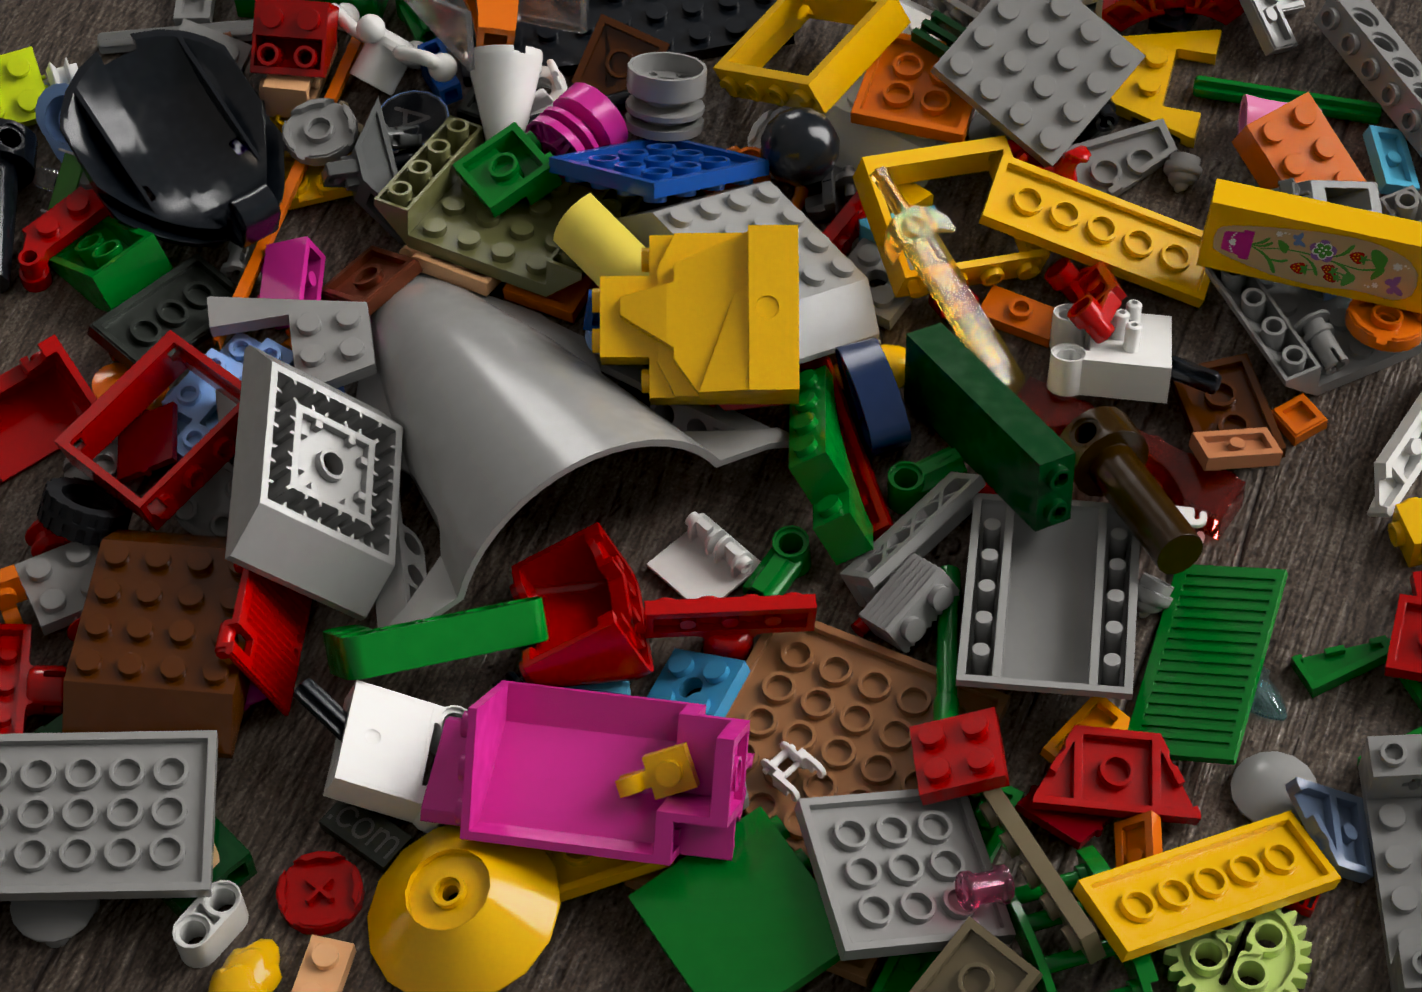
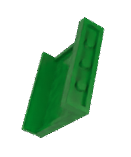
(743, 919)

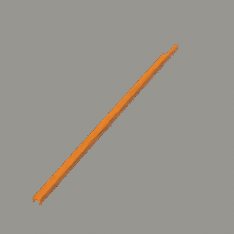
(293, 182)

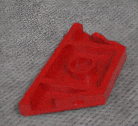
(1115, 777)

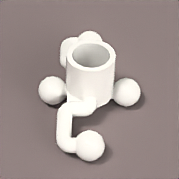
(387, 54)

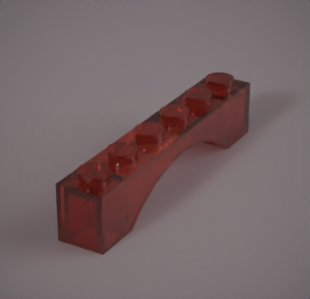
(1175, 471)

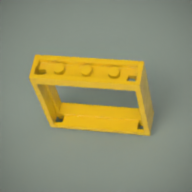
(875, 28)
(936, 163)

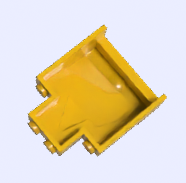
(709, 318)

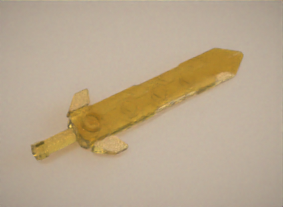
(917, 233)

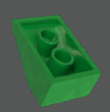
(111, 263)

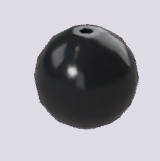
(800, 146)

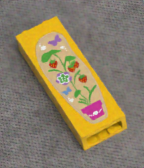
(1314, 245)

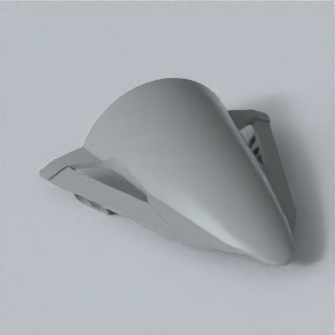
(498, 412)

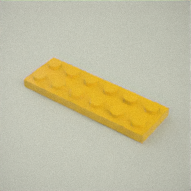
(1096, 227)
(1206, 885)

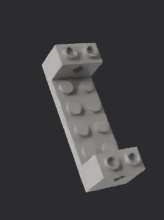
(1395, 844)

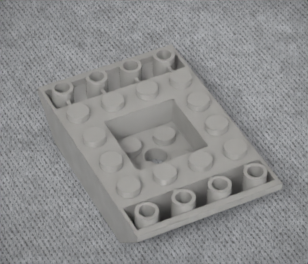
(292, 515)

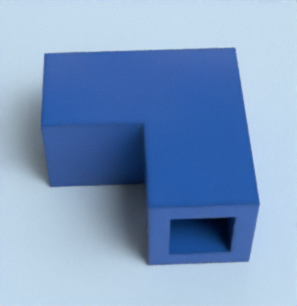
(447, 91)

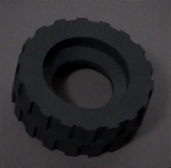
(81, 511)

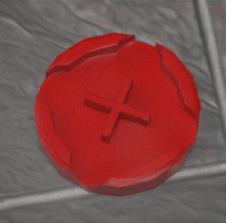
(320, 893)

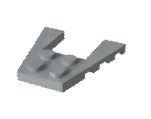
(327, 336)

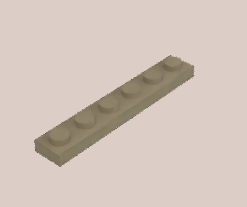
(1040, 873)

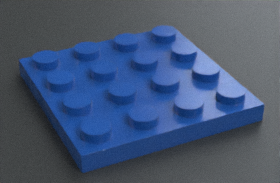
(659, 168)

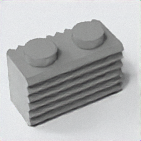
(909, 603)

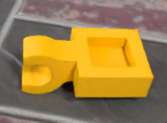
(665, 772)

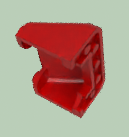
(38, 405)
(589, 612)

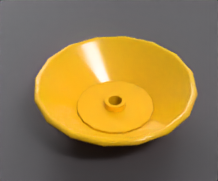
(479, 937)

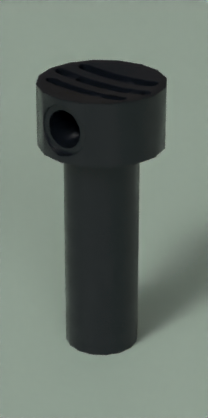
(17, 171)

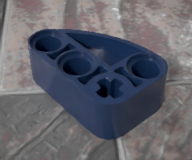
(873, 397)

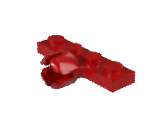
(729, 622)
(25, 687)

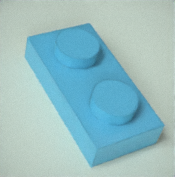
(1390, 159)

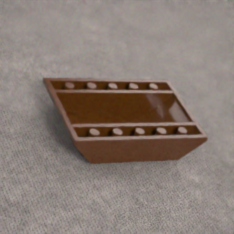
(151, 640)

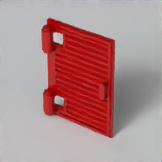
(274, 630)

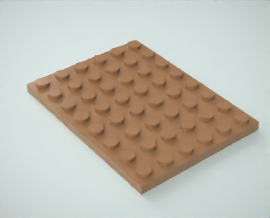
(849, 711)

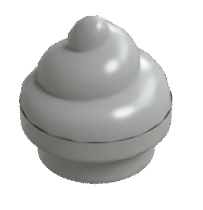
(1182, 170)
(1152, 595)

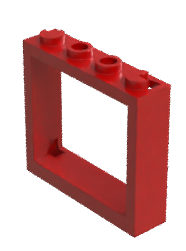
(127, 400)

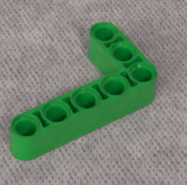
(365, 652)

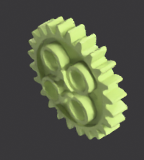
(1274, 968)

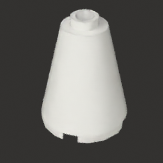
(505, 85)

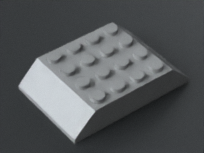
(832, 291)
(1050, 603)

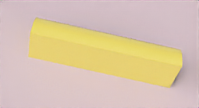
(598, 241)

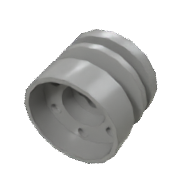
(665, 96)

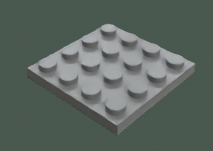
(1038, 70)
(892, 871)

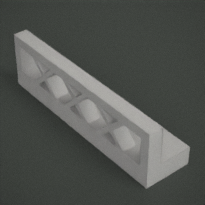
(914, 532)

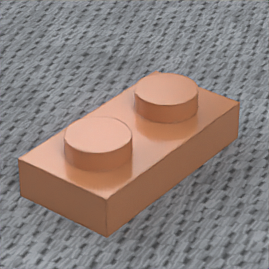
(1235, 449)

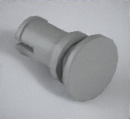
(1320, 337)

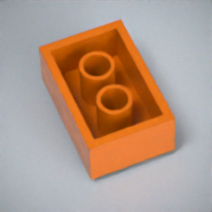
(1294, 144)

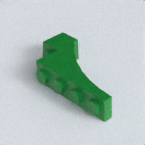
(823, 469)

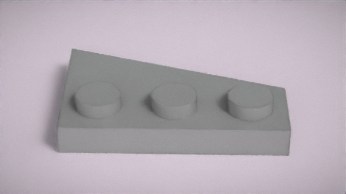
(1125, 157)

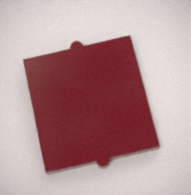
(148, 443)
(1070, 827)

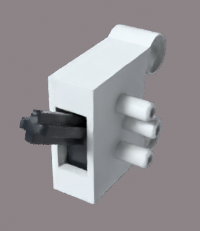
(1128, 365)

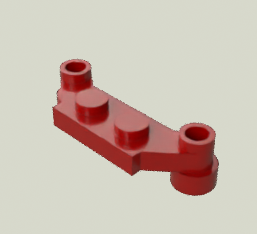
(55, 232)
(1093, 294)

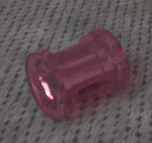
(984, 887)

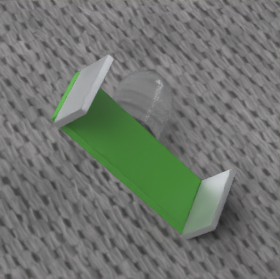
(59, 182)

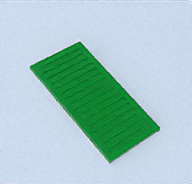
(1208, 660)

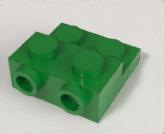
(508, 170)

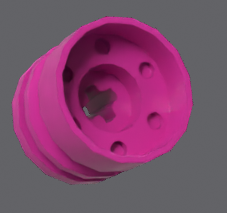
(579, 122)

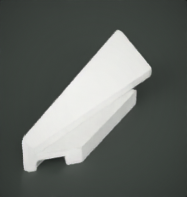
(1398, 463)

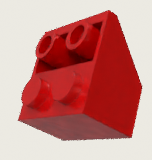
(293, 37)

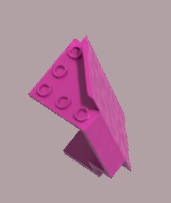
(543, 769)

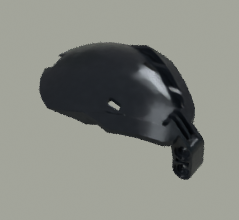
(167, 126)

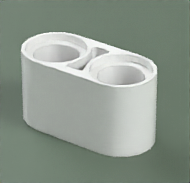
(205, 921)

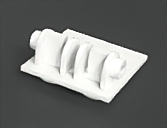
(704, 561)

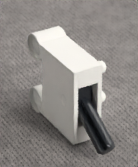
(379, 746)

